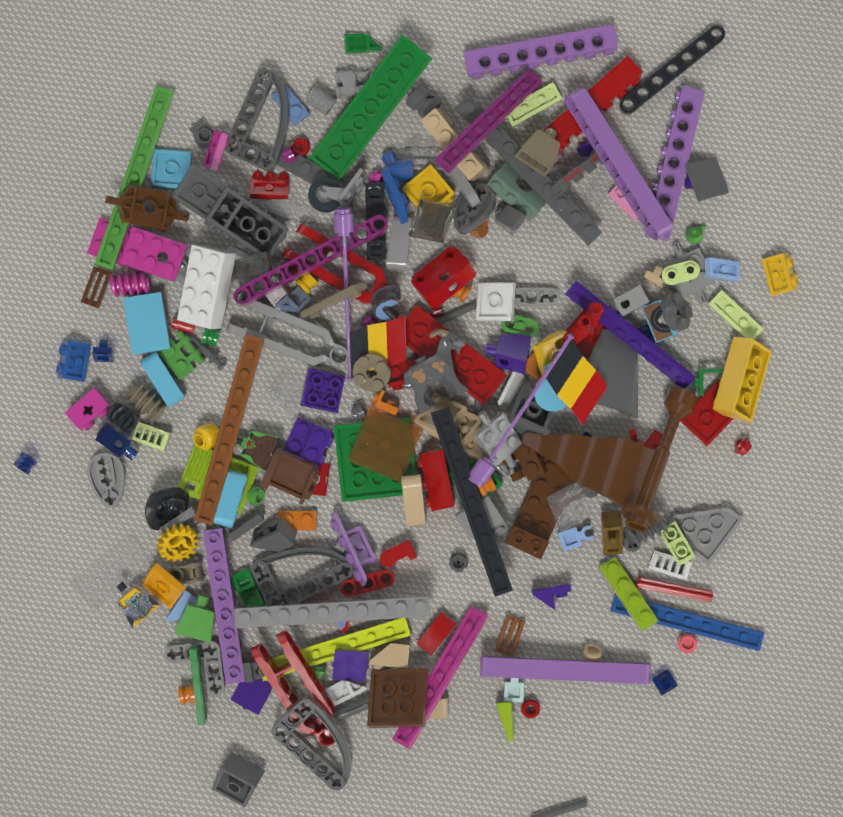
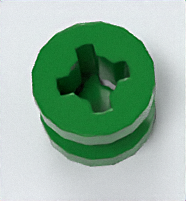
(210, 336)

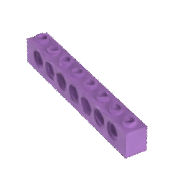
(529, 47)
(694, 99)
(224, 605)

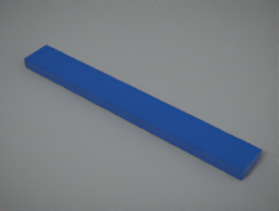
(699, 625)

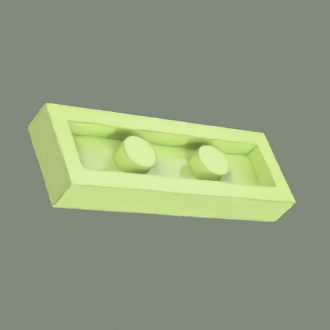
(534, 104)
(735, 316)

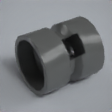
(422, 101)

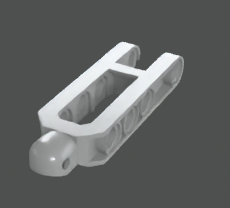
(330, 352)

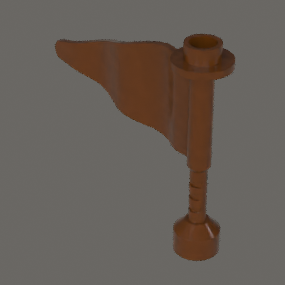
(616, 465)

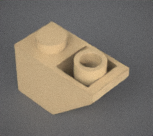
(393, 655)

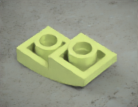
(677, 544)

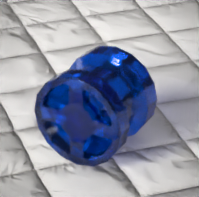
(25, 463)

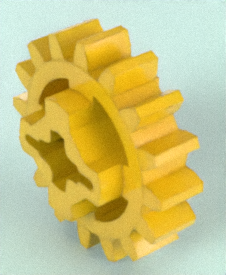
(177, 543)

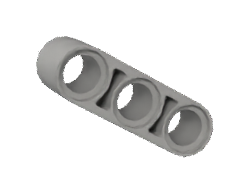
(399, 244)

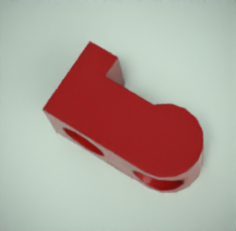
(390, 556)

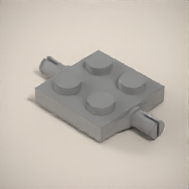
(693, 286)
(491, 434)

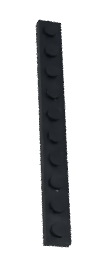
(471, 501)

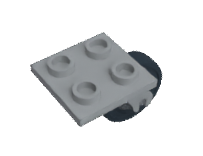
(327, 194)

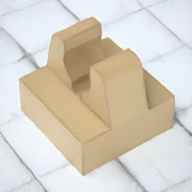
(653, 278)

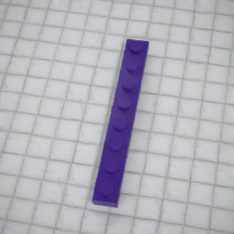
(633, 337)

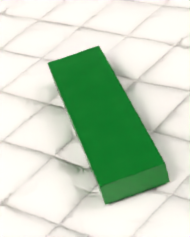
(198, 685)

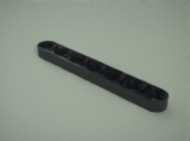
(678, 63)

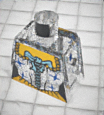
(136, 602)

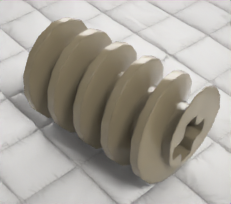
(145, 402)

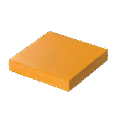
(163, 586)

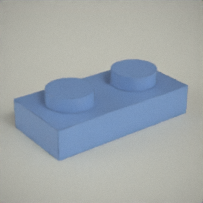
(296, 110)

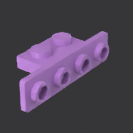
(356, 546)

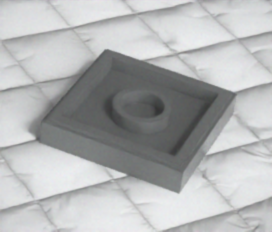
(707, 179)

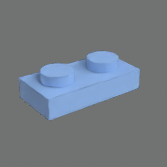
(722, 269)

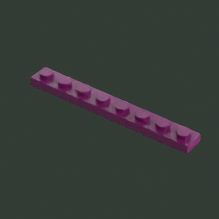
(488, 121)

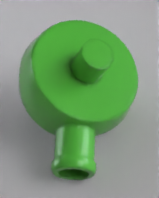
(695, 234)

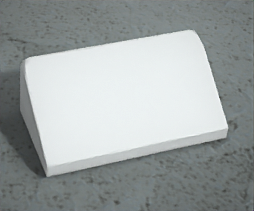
(511, 390)

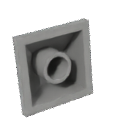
(496, 521)

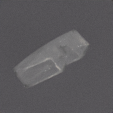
(289, 211)

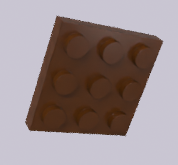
(398, 698)

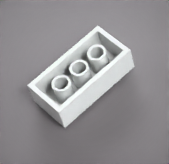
(206, 286)

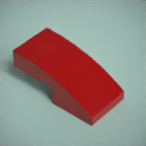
(436, 633)

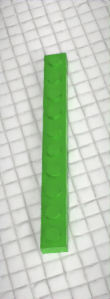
(135, 173)

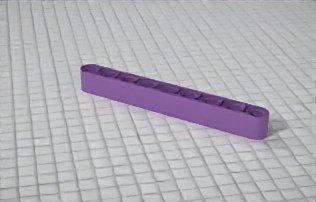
(618, 163)
(565, 670)

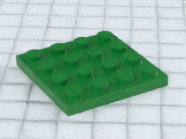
(357, 481)

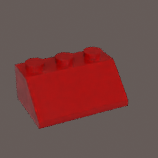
(436, 480)

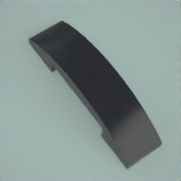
(375, 206)

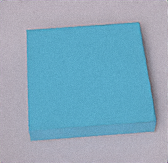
(169, 167)

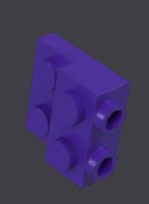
(309, 441)

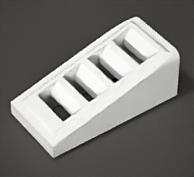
(685, 572)

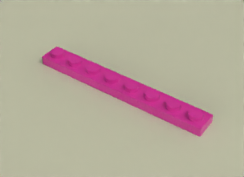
(445, 670)

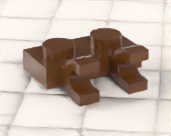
(530, 462)

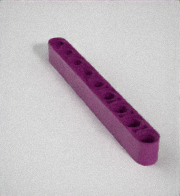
(300, 261)

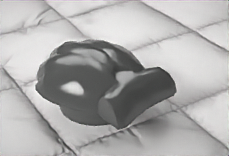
(202, 134)

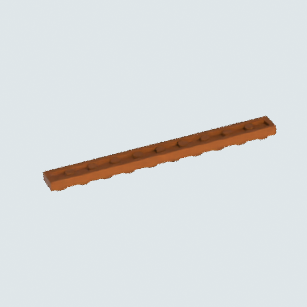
(229, 429)

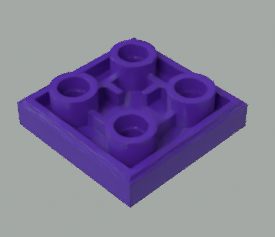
(322, 390)

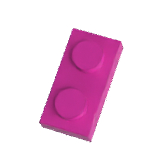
(217, 145)

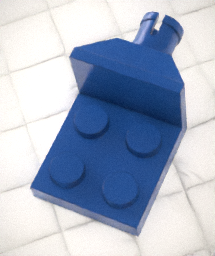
(395, 175)

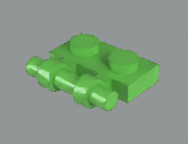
(177, 360)

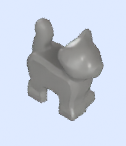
(349, 82)

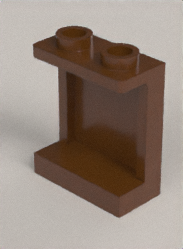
(291, 474)

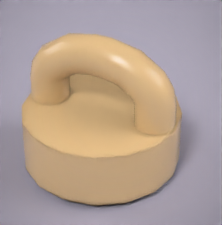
(592, 652)

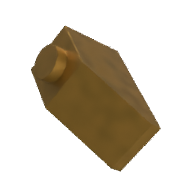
(612, 532)

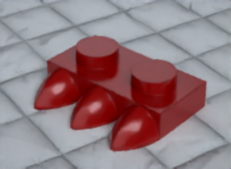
(269, 187)

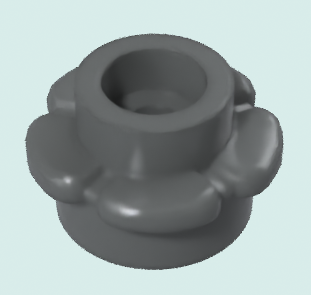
(358, 412)
(463, 562)

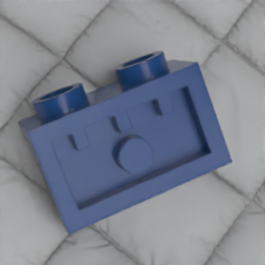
(73, 360)

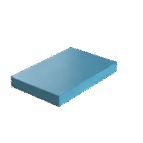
(146, 323)

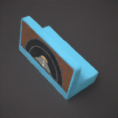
(657, 325)

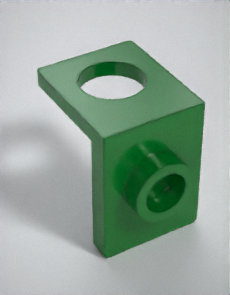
(698, 381)

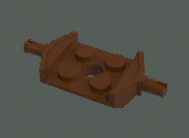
(132, 210)

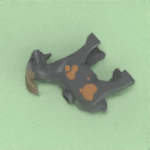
(435, 369)

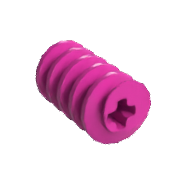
(130, 284)

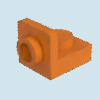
(387, 406)

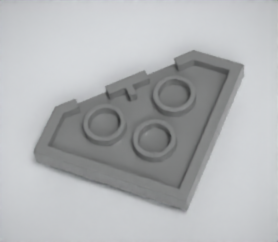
(707, 530)

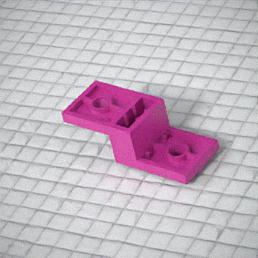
(141, 251)

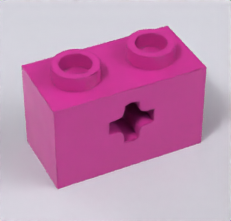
(78, 411)

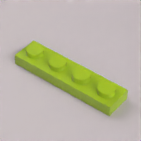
(628, 594)

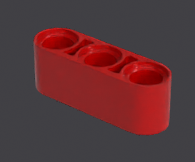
(377, 583)

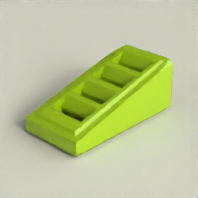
(506, 716)

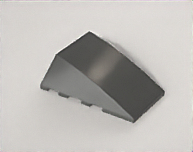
(619, 370)

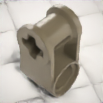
(187, 573)

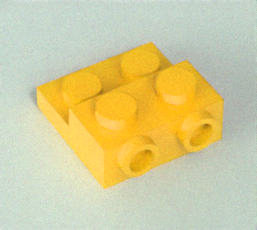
(428, 186)
(548, 348)

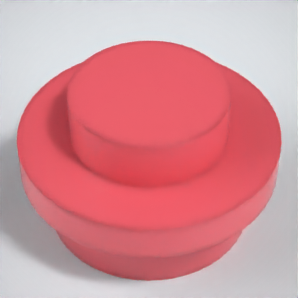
(687, 643)

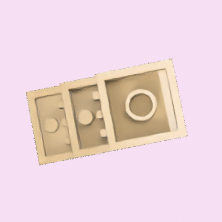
(465, 422)

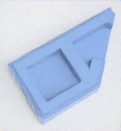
(179, 607)

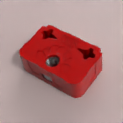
(443, 277)

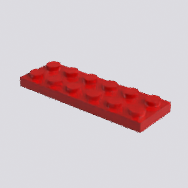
(470, 367)

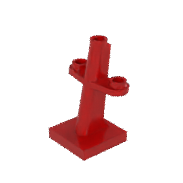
(586, 328)

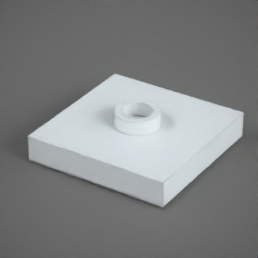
(495, 301)

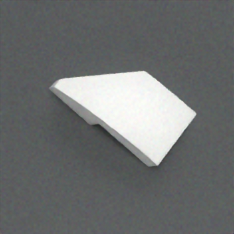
(343, 690)

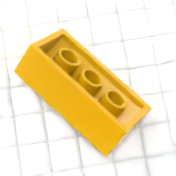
(742, 379)

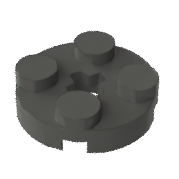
(676, 313)

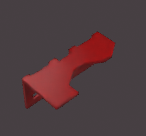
(321, 487)

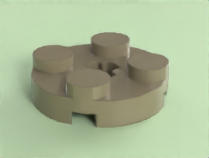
(365, 363)

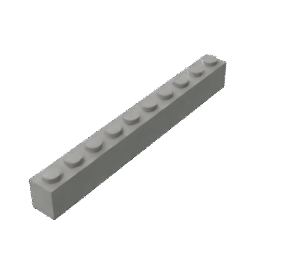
(332, 611)

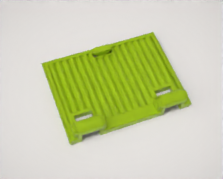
(197, 470)

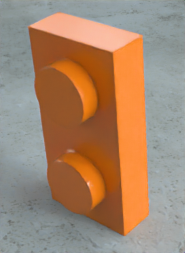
(300, 519)

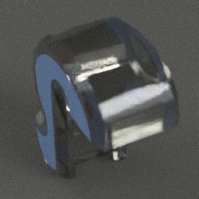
(383, 301)

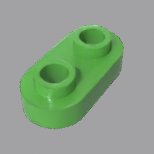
(519, 326)

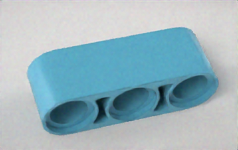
(162, 379)
(230, 499)

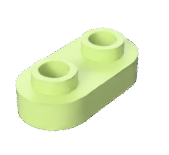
(681, 273)

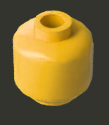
(206, 436)

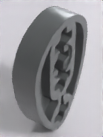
(475, 217)

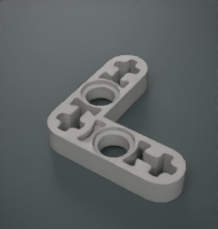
(208, 659)

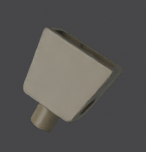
(540, 151)

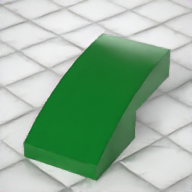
(247, 589)

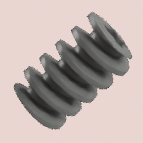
(635, 536)

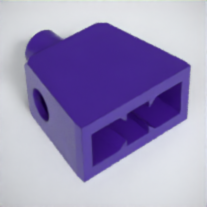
(511, 352)

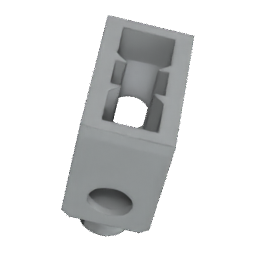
(637, 297)

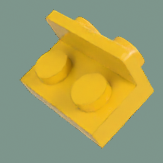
(780, 274)

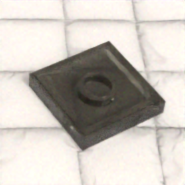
(432, 221)

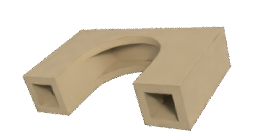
(442, 130)

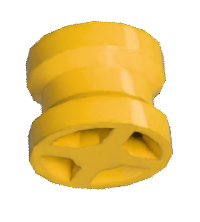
(307, 282)

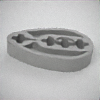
(96, 479)

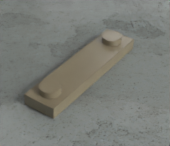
(352, 291)

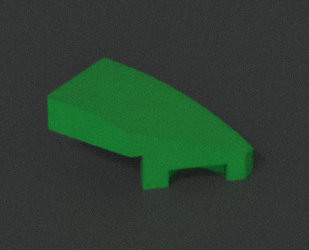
(360, 44)

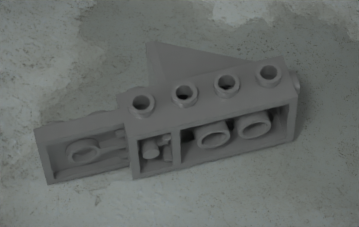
(230, 212)

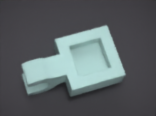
(513, 690)

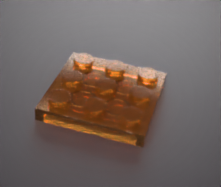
(385, 445)

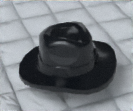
(164, 506)

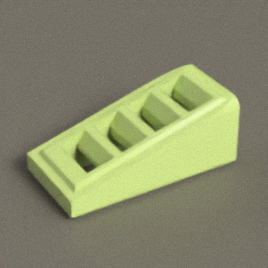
(164, 442)

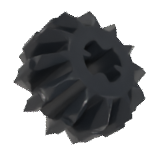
(123, 417)

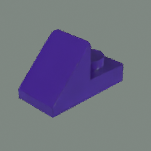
(546, 594)

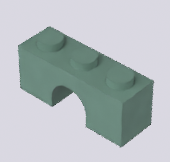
(505, 186)

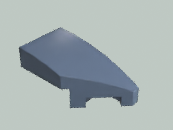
(294, 301)

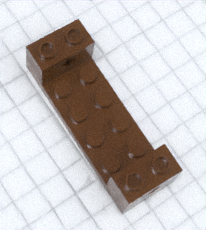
(535, 519)

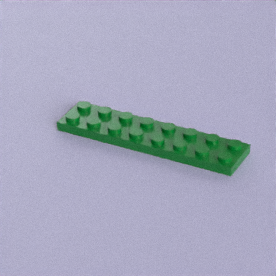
(371, 107)

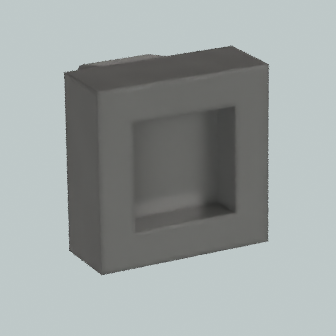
(250, 671)

